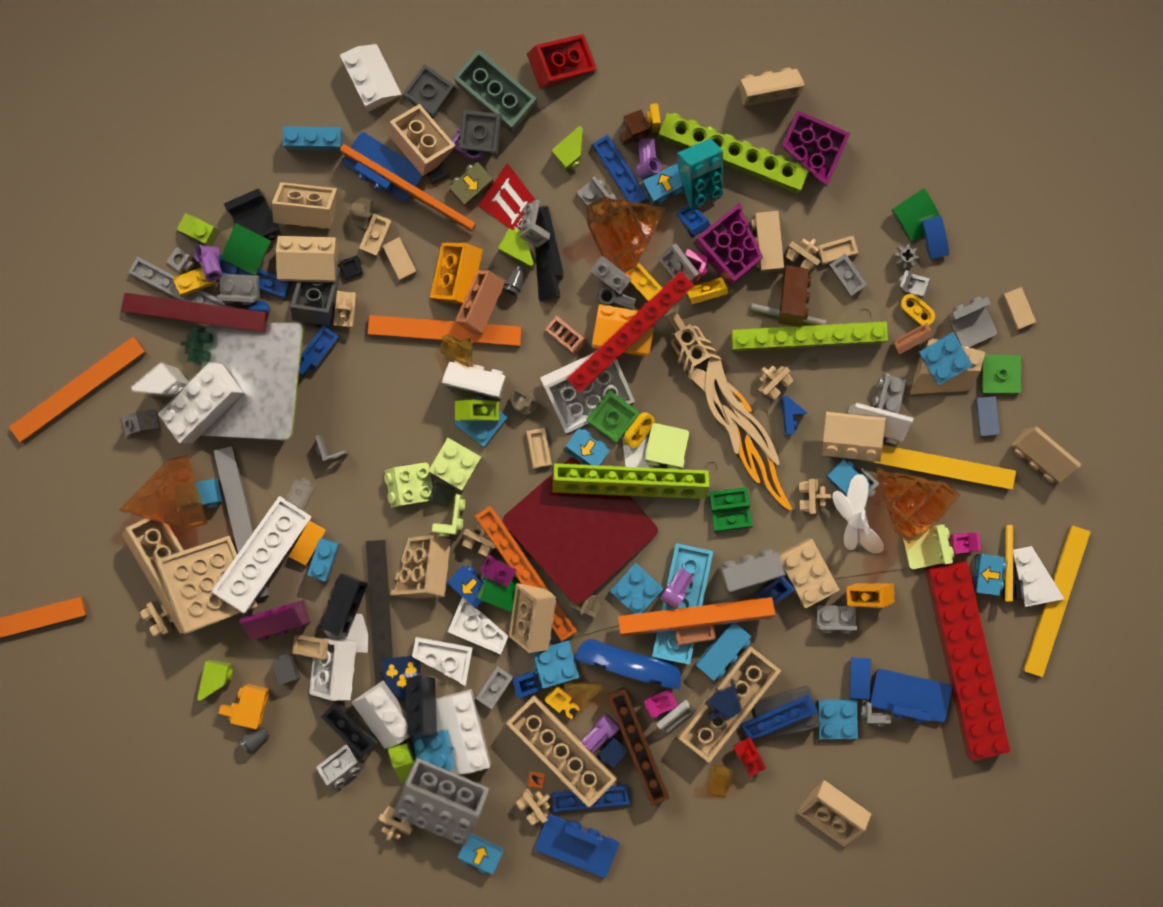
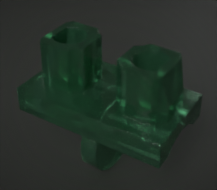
(195, 344)

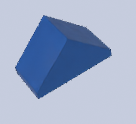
(526, 684)

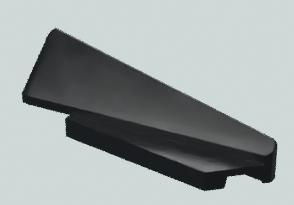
(547, 259)

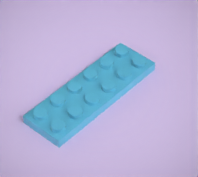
(697, 562)

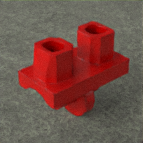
(749, 756)

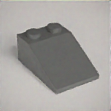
(315, 301)
(771, 702)

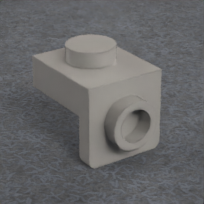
(914, 284)
(877, 719)

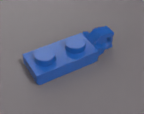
(317, 350)

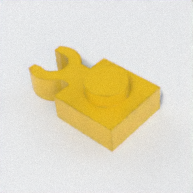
(561, 700)

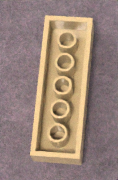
(149, 542)
(751, 677)
(561, 751)

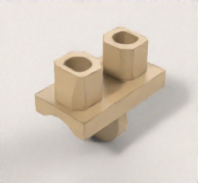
(795, 250)
(345, 309)
(772, 378)
(812, 504)
(470, 538)
(161, 617)
(528, 799)
(388, 819)

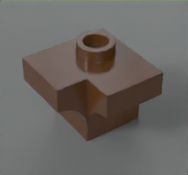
(636, 127)

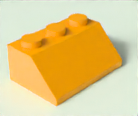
(455, 271)
(610, 320)

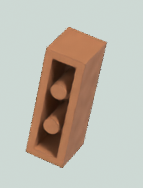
(480, 301)

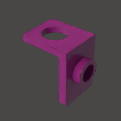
(497, 571)

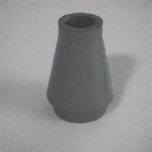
(514, 283)
(252, 740)

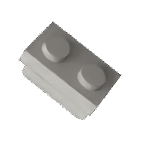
(973, 322)

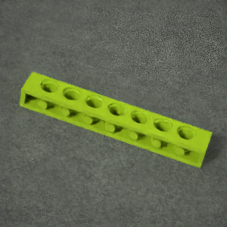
(739, 162)
(630, 481)

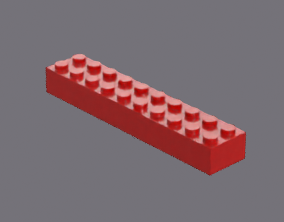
(967, 660)

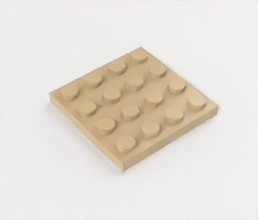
(191, 578)

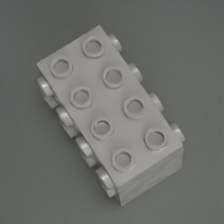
(441, 801)

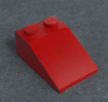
(560, 61)

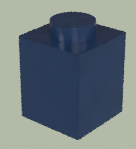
(612, 752)

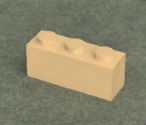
(769, 241)

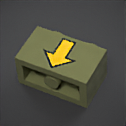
(471, 184)

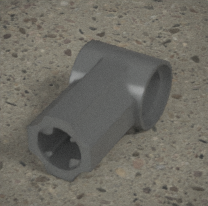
(617, 300)

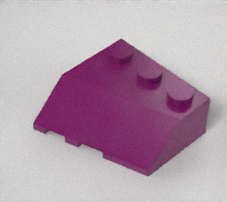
(815, 145)
(730, 246)
(276, 621)

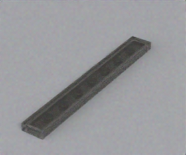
(379, 605)

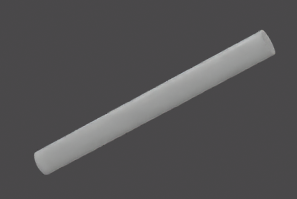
(775, 312)

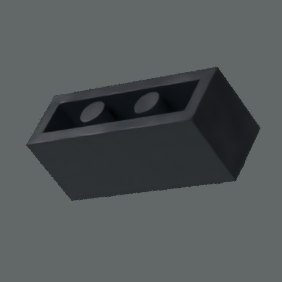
(343, 605)
(421, 707)
(349, 728)

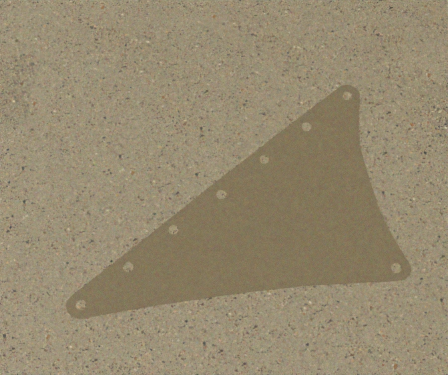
(843, 378)

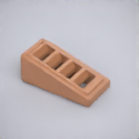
(577, 346)

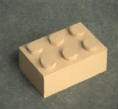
(808, 573)

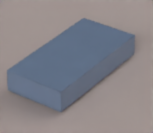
(987, 416)

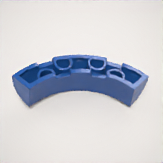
(629, 663)

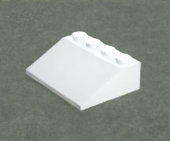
(575, 407)
(461, 719)

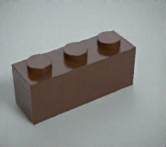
(794, 296)

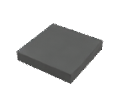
(429, 90)
(480, 131)

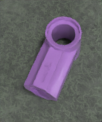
(649, 164)
(209, 257)
(676, 590)
(603, 730)

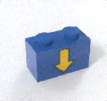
(467, 584)

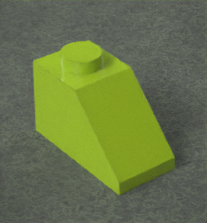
(569, 150)
(198, 229)
(516, 248)
(476, 410)
(214, 676)
(402, 759)

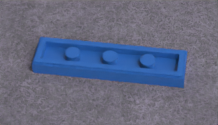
(619, 170)
(267, 281)
(779, 717)
(569, 801)

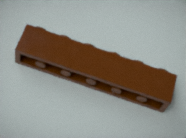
(638, 746)

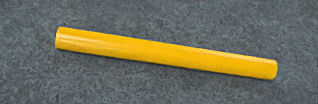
(1009, 563)

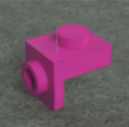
(698, 261)
(965, 542)
(660, 703)

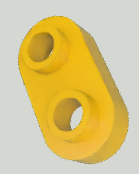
(918, 307)
(639, 430)

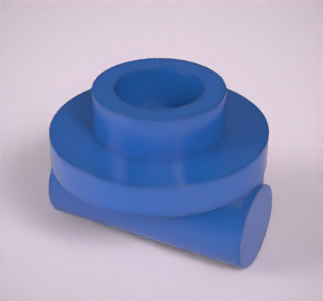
(260, 306)

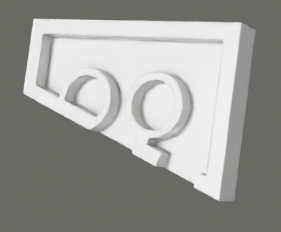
(1037, 582)
(477, 628)
(445, 657)

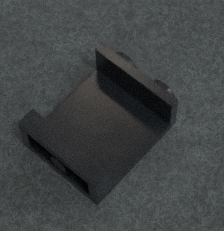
(253, 214)

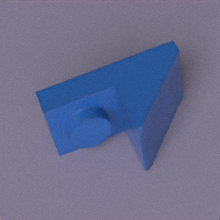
(693, 221)
(789, 409)
(777, 589)

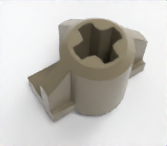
(361, 212)
(524, 402)
(589, 605)

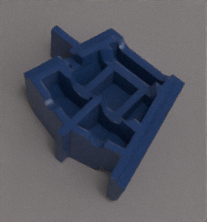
(724, 703)

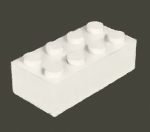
(200, 403)

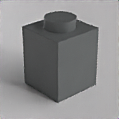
(285, 669)

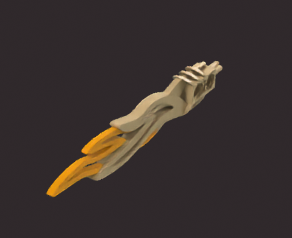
(742, 417)

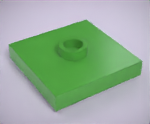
(1001, 374)
(613, 416)

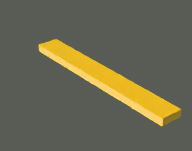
(947, 467)
(1054, 611)

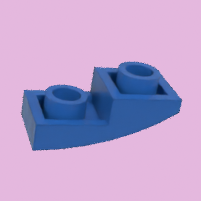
(936, 237)
(860, 678)

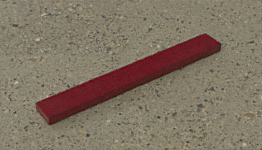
(195, 312)

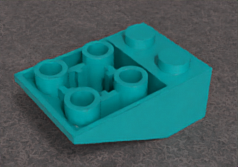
(701, 172)

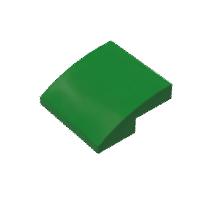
(913, 211)
(245, 249)
(730, 509)
(498, 594)

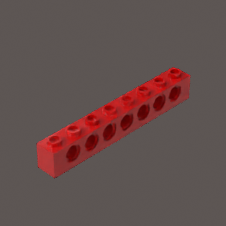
(630, 332)

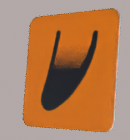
(536, 779)

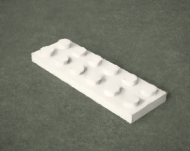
(261, 555)

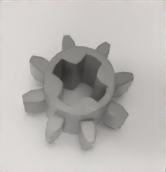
(909, 253)

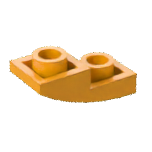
(307, 543)

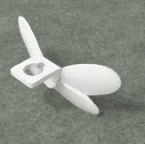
(853, 511)

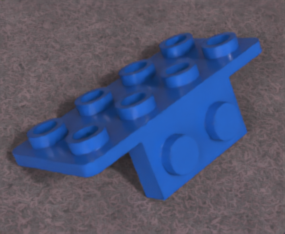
(387, 159)
(910, 696)
(577, 845)

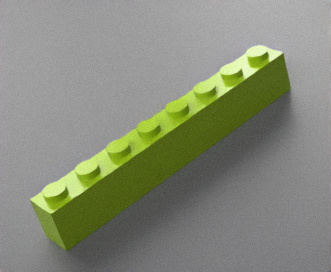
(809, 336)

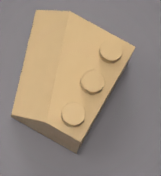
(924, 382)
(423, 568)

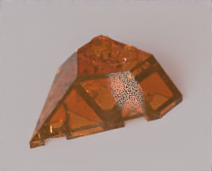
(622, 229)
(169, 496)
(914, 502)

